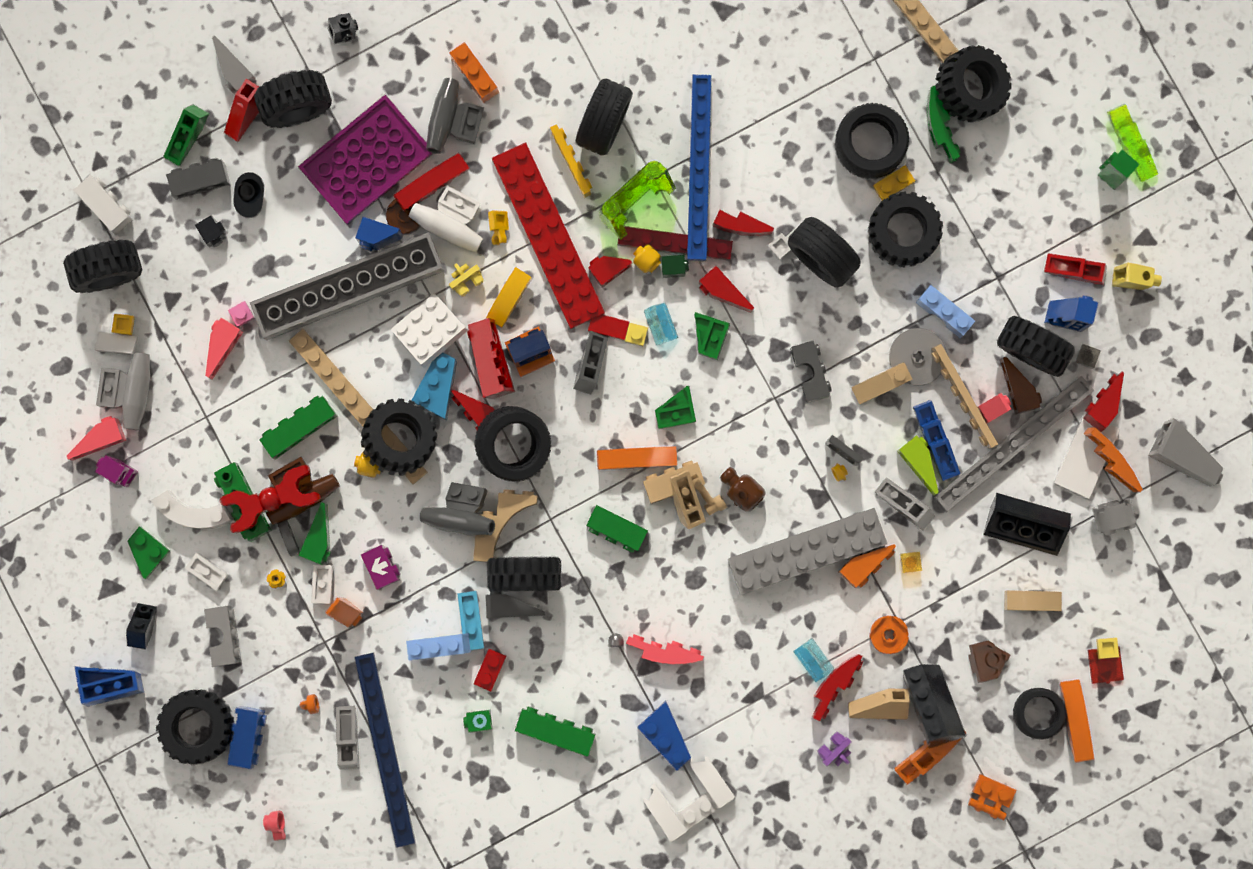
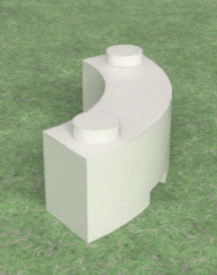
(184, 515)

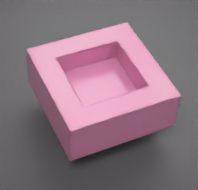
(241, 314)

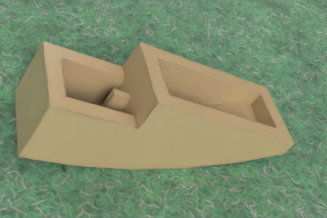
(1033, 600)

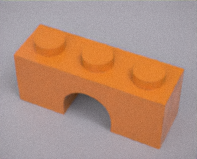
(474, 72)

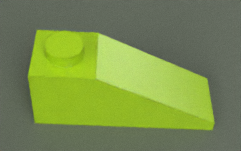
(919, 460)

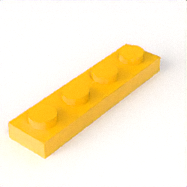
(575, 167)

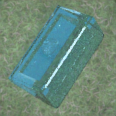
(660, 323)
(814, 660)

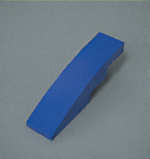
(937, 442)

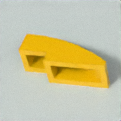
(509, 296)

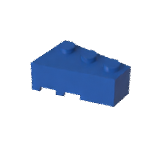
(1072, 313)
(106, 685)
(246, 737)

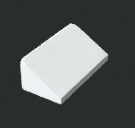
(116, 343)

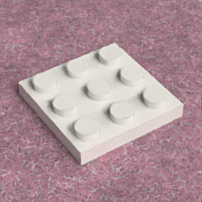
(429, 330)

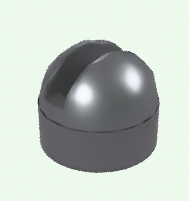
(616, 640)

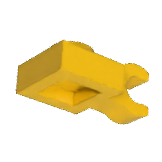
(499, 224)

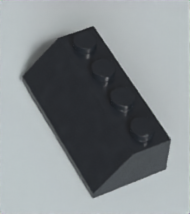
(1027, 524)
(933, 704)

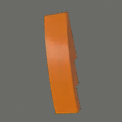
(636, 458)
(1117, 465)
(1077, 721)

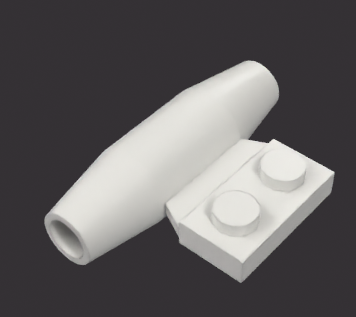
(450, 219)

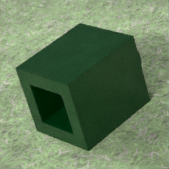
(674, 266)

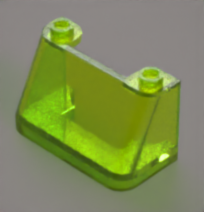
(650, 177)

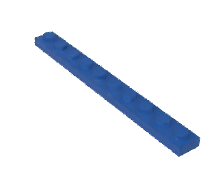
(699, 168)

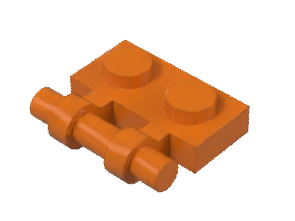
(994, 791)

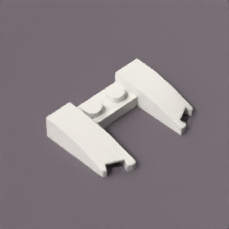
(678, 823)

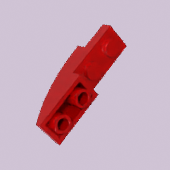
(839, 678)

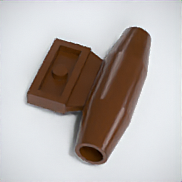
(324, 486)

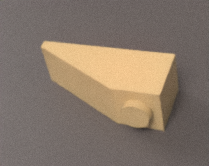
(882, 383)
(686, 500)

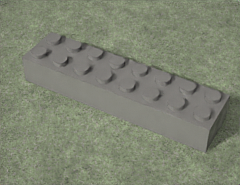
(807, 551)

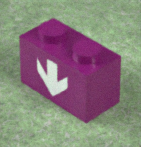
(380, 566)

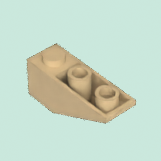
(881, 705)

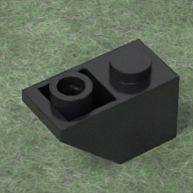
(141, 626)

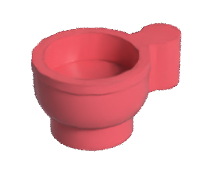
(275, 823)

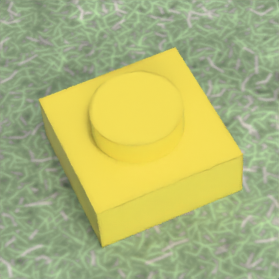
(636, 334)
(1107, 648)

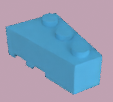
(436, 386)

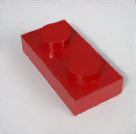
(490, 669)

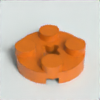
(900, 634)

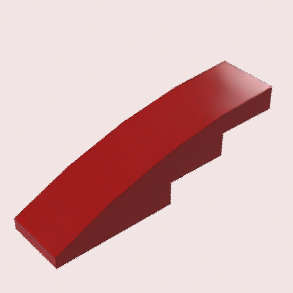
(431, 182)

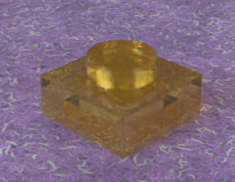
(910, 562)

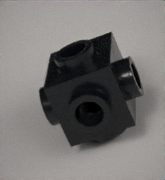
(342, 28)

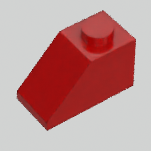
(608, 268)

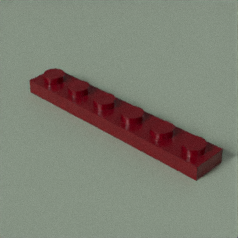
(673, 242)

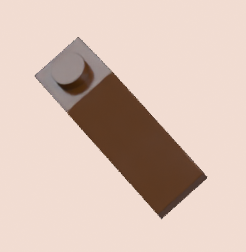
(1021, 391)

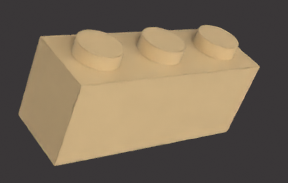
(660, 486)

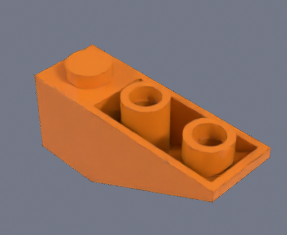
(859, 567)

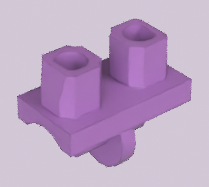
(841, 743)

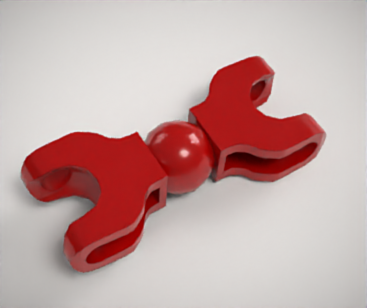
(270, 499)

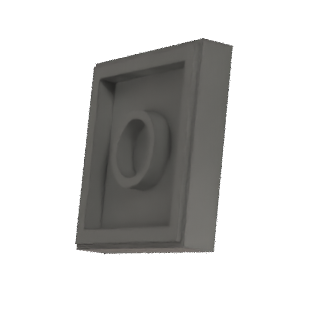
(843, 450)

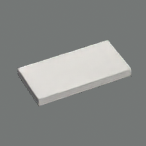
(1081, 464)

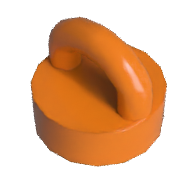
(310, 704)

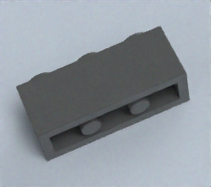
(198, 178)

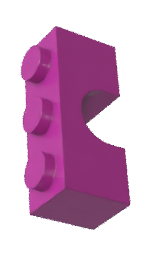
(116, 471)

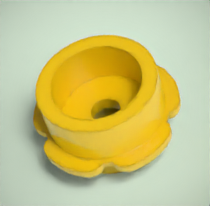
(839, 472)
(281, 578)

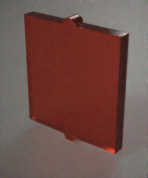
(1105, 668)

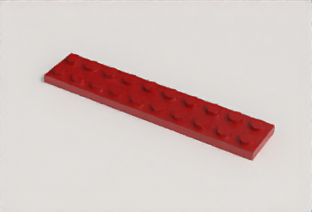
(548, 235)

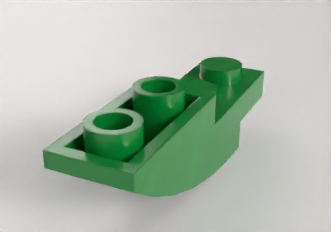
(937, 119)

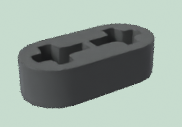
(288, 538)

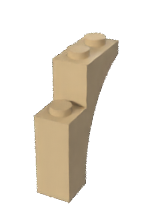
(508, 506)

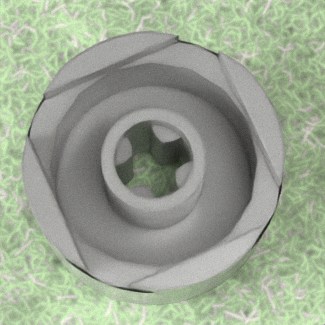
(1114, 516)

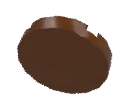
(400, 219)

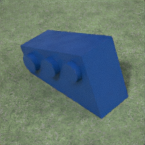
(665, 736)

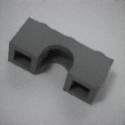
(807, 355)

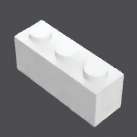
(103, 204)

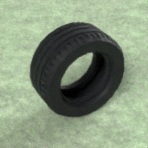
(876, 114)
(603, 116)
(824, 252)
(538, 452)

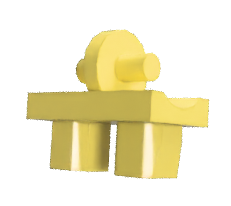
(459, 283)

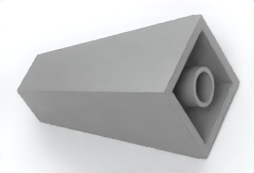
(1184, 453)

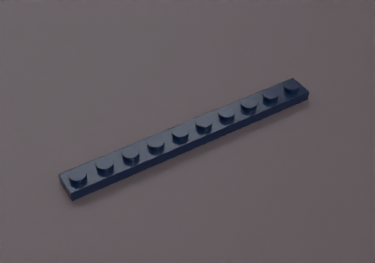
(385, 750)

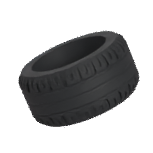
(1060, 713)

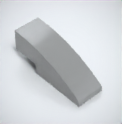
(347, 738)

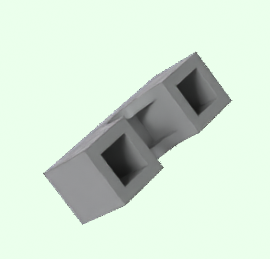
(223, 619)

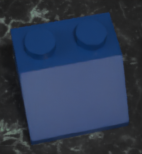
(376, 234)

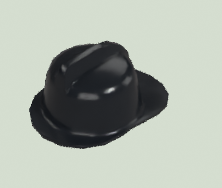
(248, 194)

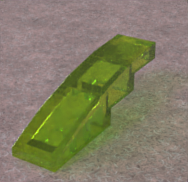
(1132, 142)

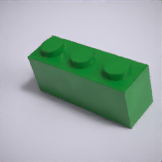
(1117, 168)
(616, 529)

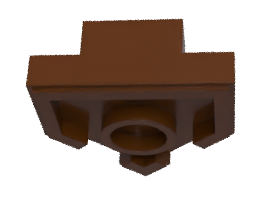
(987, 660)

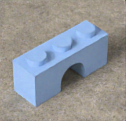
(936, 303)
(438, 646)

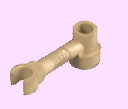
(713, 504)

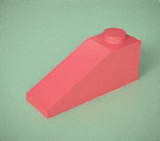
(222, 341)
(98, 438)

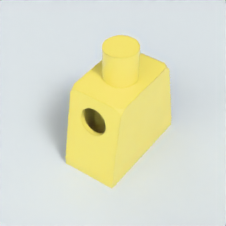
(1135, 277)

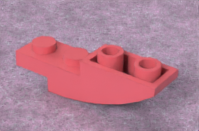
(671, 655)

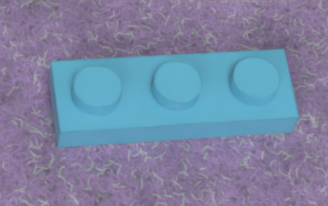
(471, 618)

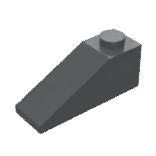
(590, 363)
(503, 605)

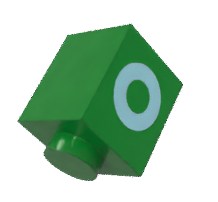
(478, 720)

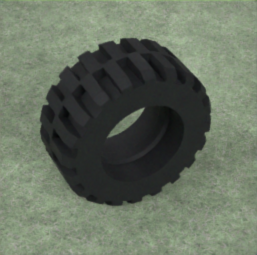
(993, 78)
(293, 98)
(922, 211)
(102, 266)
(1036, 346)
(405, 414)
(524, 574)
(169, 730)

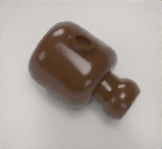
(743, 490)

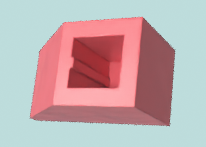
(994, 407)

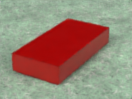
(609, 326)

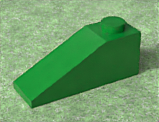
(185, 134)
(318, 540)

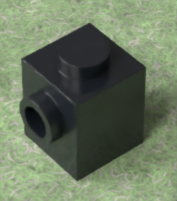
(211, 231)

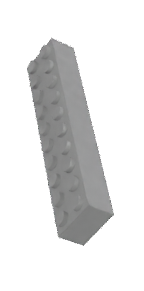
(346, 286)

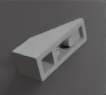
(232, 69)
(905, 504)

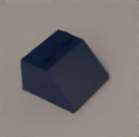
(529, 348)

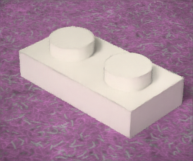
(206, 571)
(322, 584)

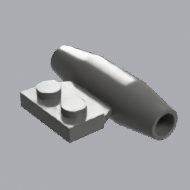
(452, 118)
(460, 515)

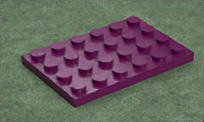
(365, 159)

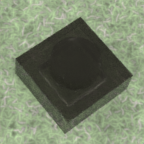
(1087, 356)

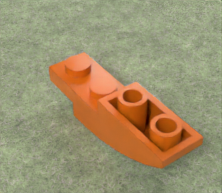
(923, 760)

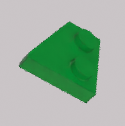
(710, 335)
(676, 410)
(146, 551)

